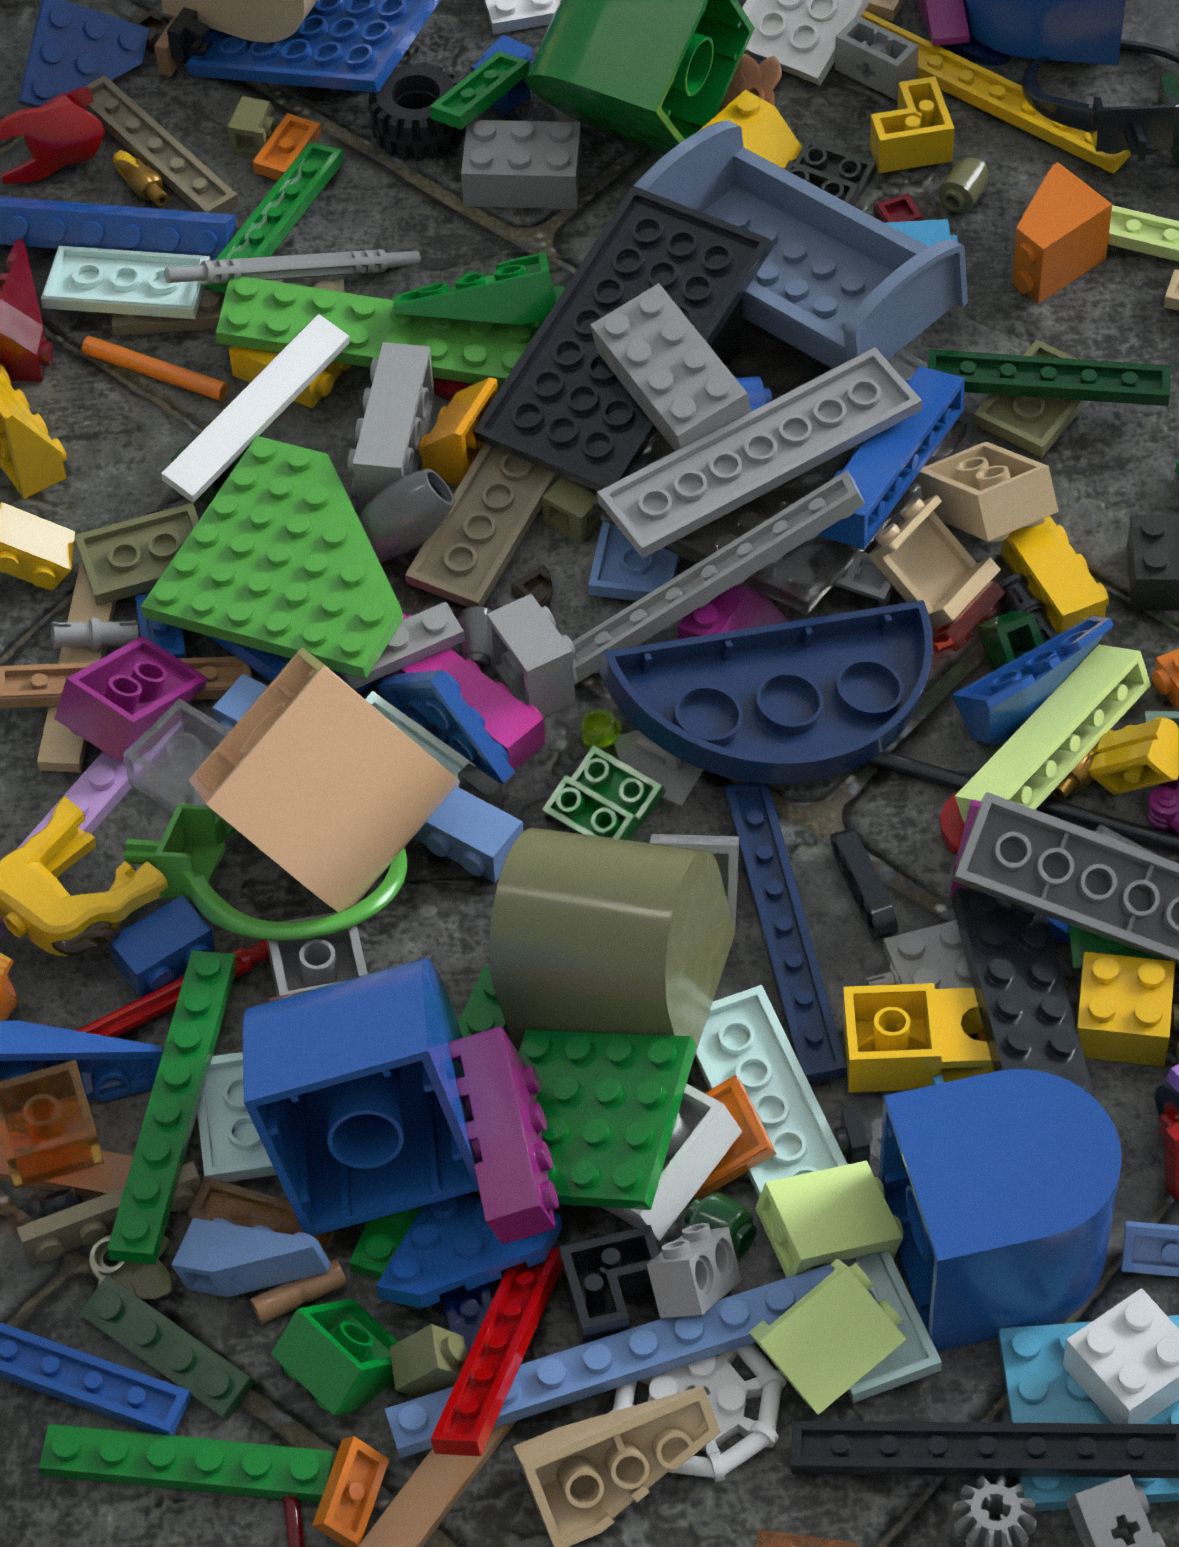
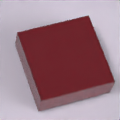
(898, 210)

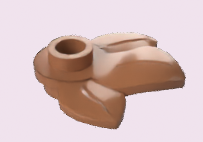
(754, 78)

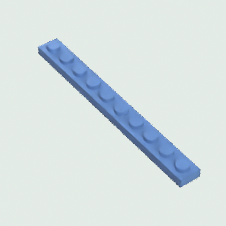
(616, 1359)

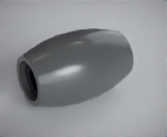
(406, 513)

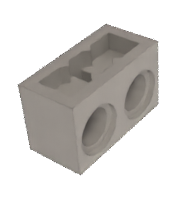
(694, 1271)

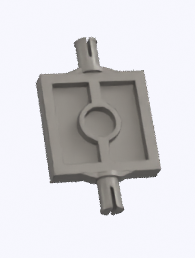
(925, 957)

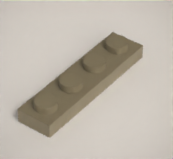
(91, 1220)

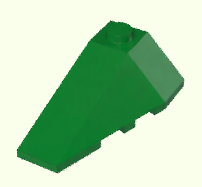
(513, 294)

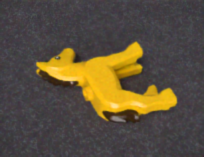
(41, 908)

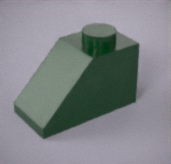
(1009, 637)

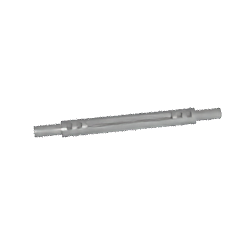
(292, 266)

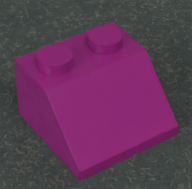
(731, 611)

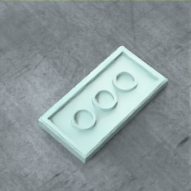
(121, 283)

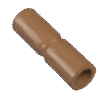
(293, 1294)

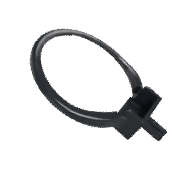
(1112, 128)

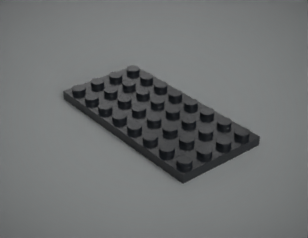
(561, 396)

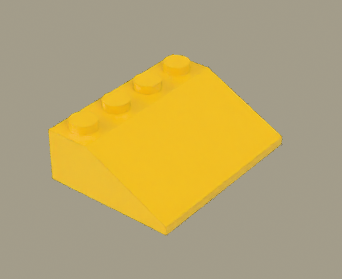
(26, 450)

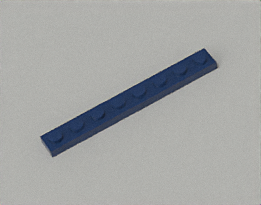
(785, 932)

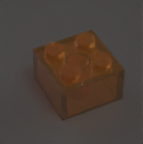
(47, 1125)

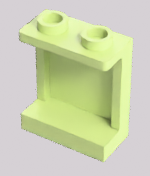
(827, 1217)
(831, 1336)

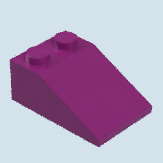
(125, 695)

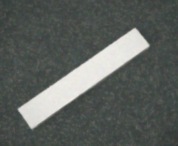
(255, 408)

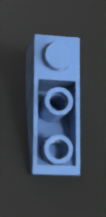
(242, 1259)

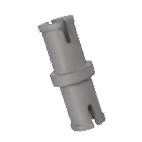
(93, 634)

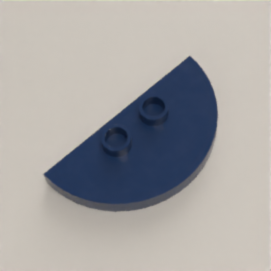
(779, 696)

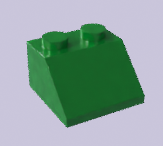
(337, 1354)

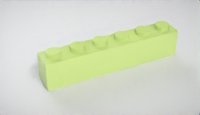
(1061, 730)

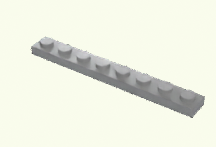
(719, 572)

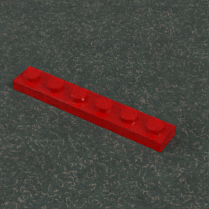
(495, 1358)

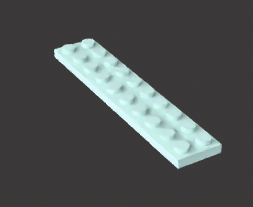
(749, 1042)

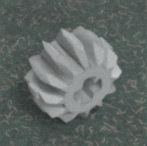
(998, 1500)

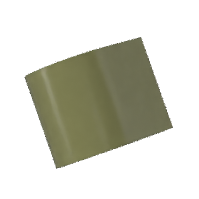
(607, 936)

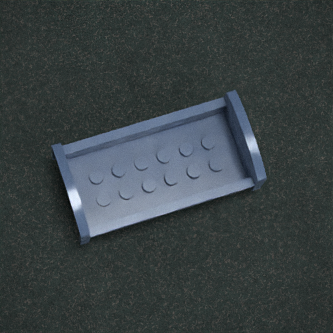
(833, 271)

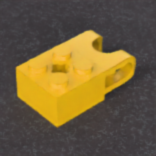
(910, 1033)

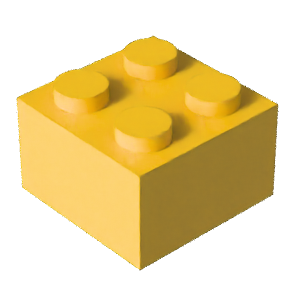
(1125, 1008)

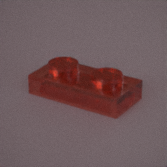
(957, 633)

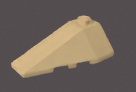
(604, 1463)

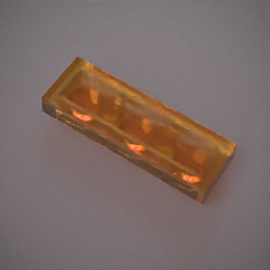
(246, 1208)

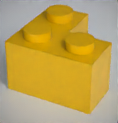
(914, 133)

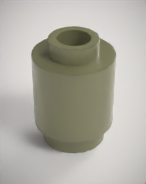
(964, 185)

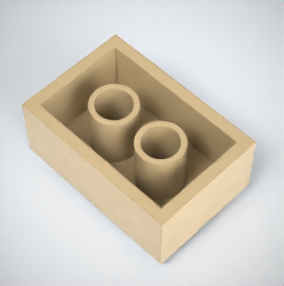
(989, 491)

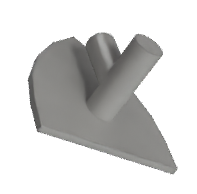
(661, 766)

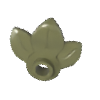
(141, 1279)

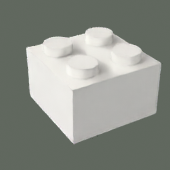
(1127, 1360)

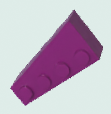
(506, 1135)

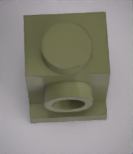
(251, 126)
(569, 510)

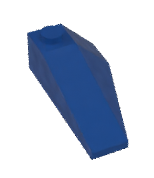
(1017, 689)
(106, 1064)

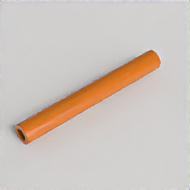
(155, 368)

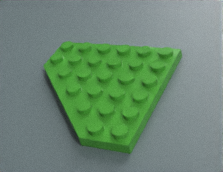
(282, 566)

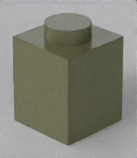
(428, 1361)

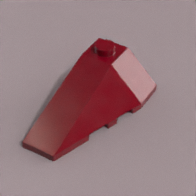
(22, 334)

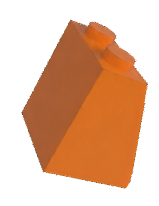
(1059, 235)

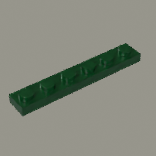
(1056, 377)

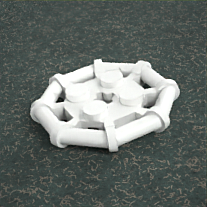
(728, 1398)

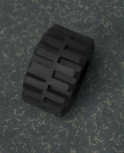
(403, 115)

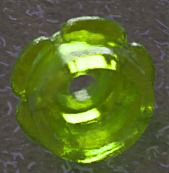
(600, 728)

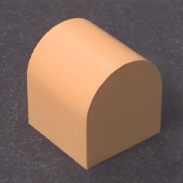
(322, 782)

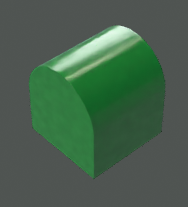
(641, 65)

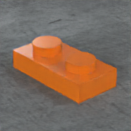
(285, 145)
(350, 1492)

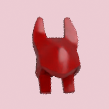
(55, 135)

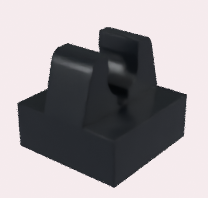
(187, 36)

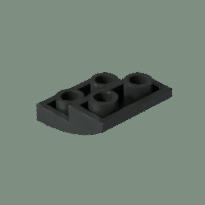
(833, 170)

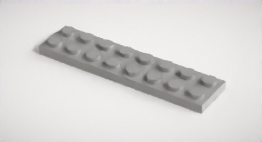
(758, 452)

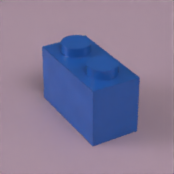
(160, 946)

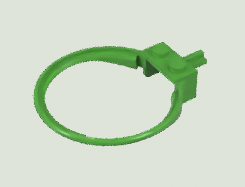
(190, 858)

